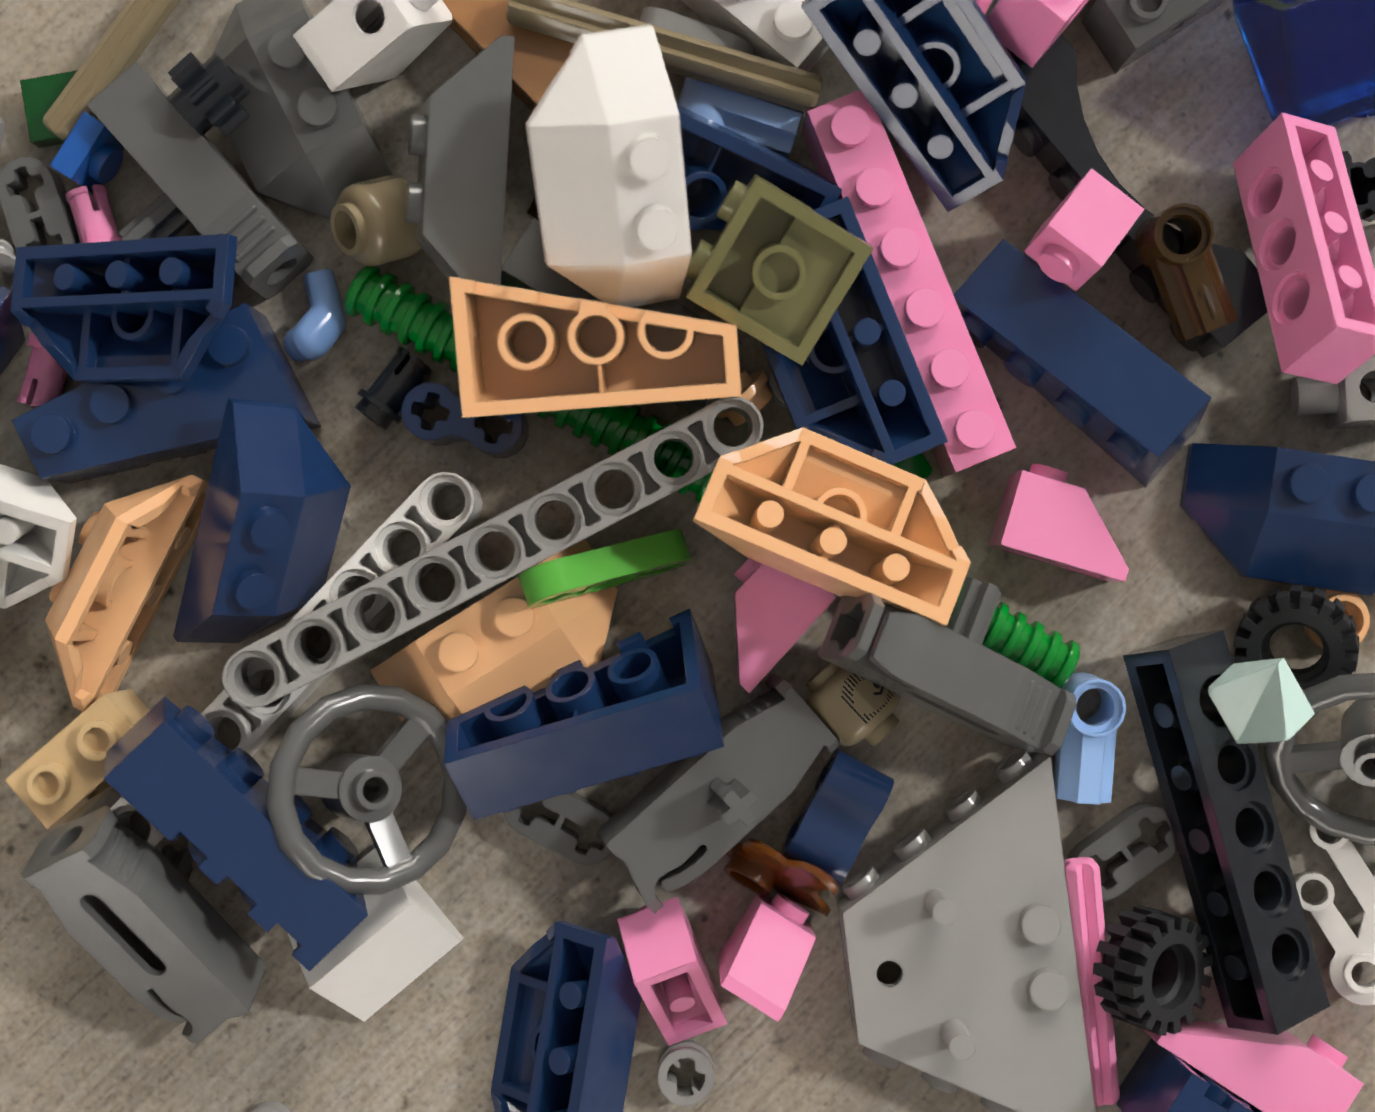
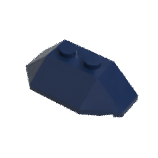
(934, 82)
(126, 304)
(861, 372)
(1286, 513)
(262, 526)
(567, 1026)

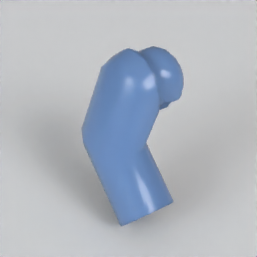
(321, 323)

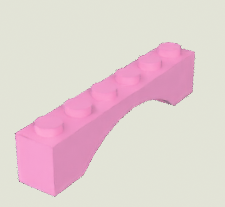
(856, 155)

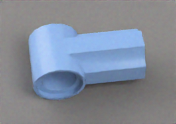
(749, 116)
(1087, 755)

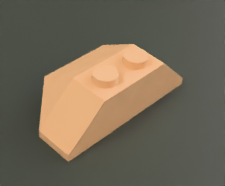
(837, 522)
(120, 582)
(501, 646)

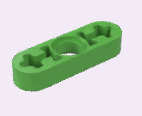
(604, 568)

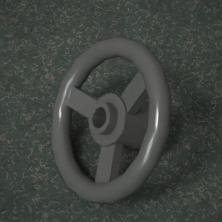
(1351, 753)
(362, 789)

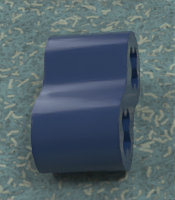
(458, 428)
(838, 815)

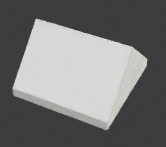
(385, 951)

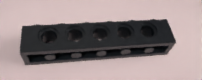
(1226, 838)

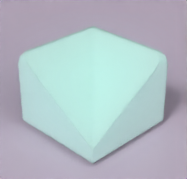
(1260, 701)

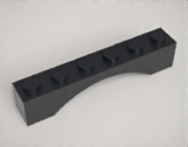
(1057, 135)

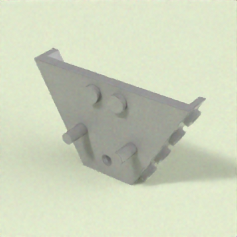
(981, 951)

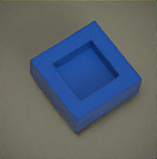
(89, 153)

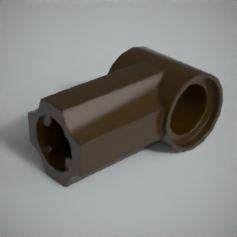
(1189, 280)

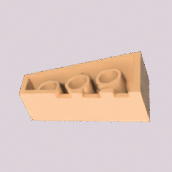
(568, 353)

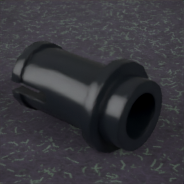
(387, 393)

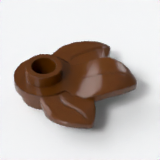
(763, 868)

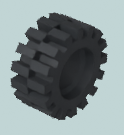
(1306, 609)
(1153, 970)

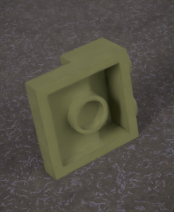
(775, 268)

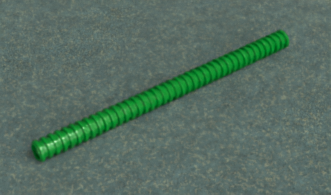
(619, 427)

